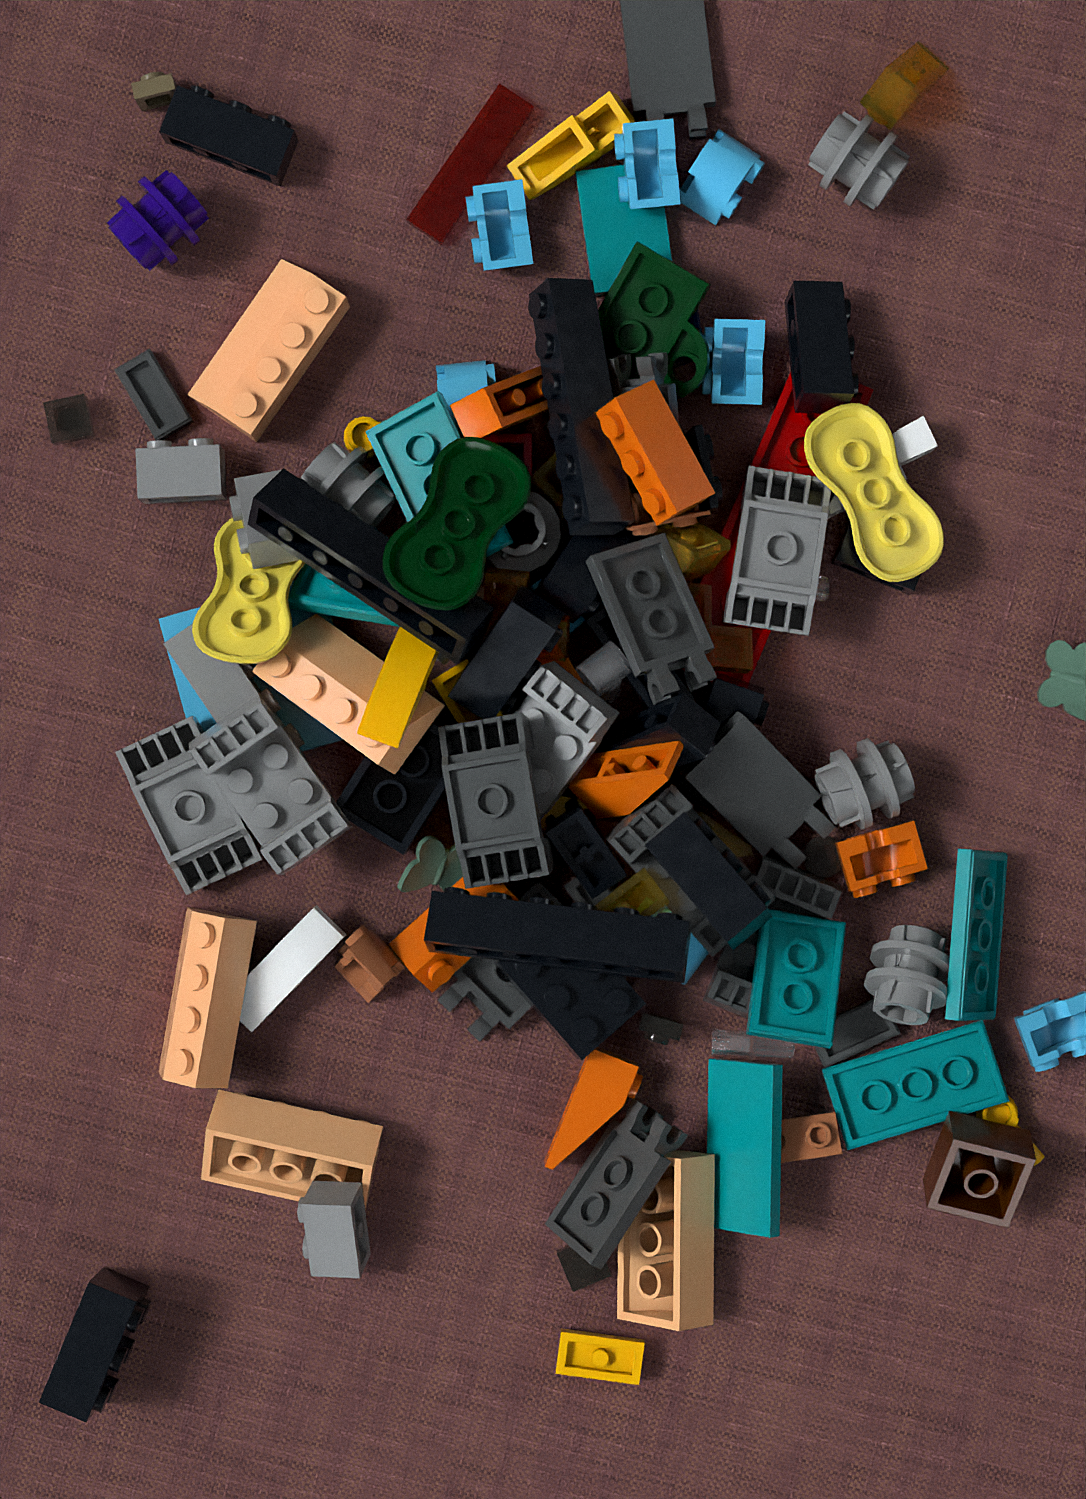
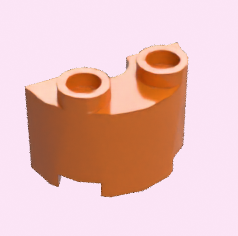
(881, 856)

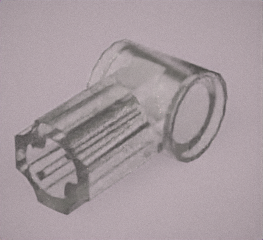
(605, 671)

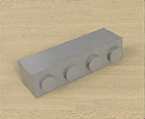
(219, 683)

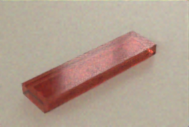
(470, 163)

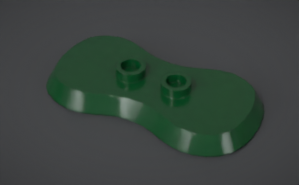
(444, 546)

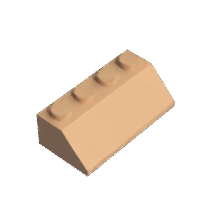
(270, 349)
(333, 683)
(207, 999)
(285, 1147)
(669, 1249)

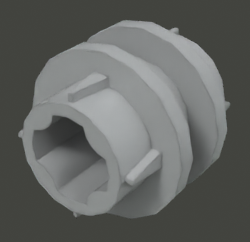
(858, 160)
(344, 480)
(539, 554)
(869, 782)
(908, 975)

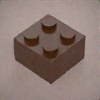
(979, 1169)

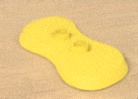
(858, 461)
(249, 607)

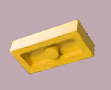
(600, 1356)

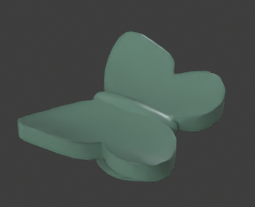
(1066, 680)
(432, 866)

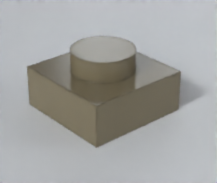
(154, 90)

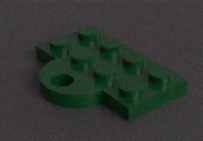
(652, 313)

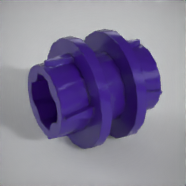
(158, 220)

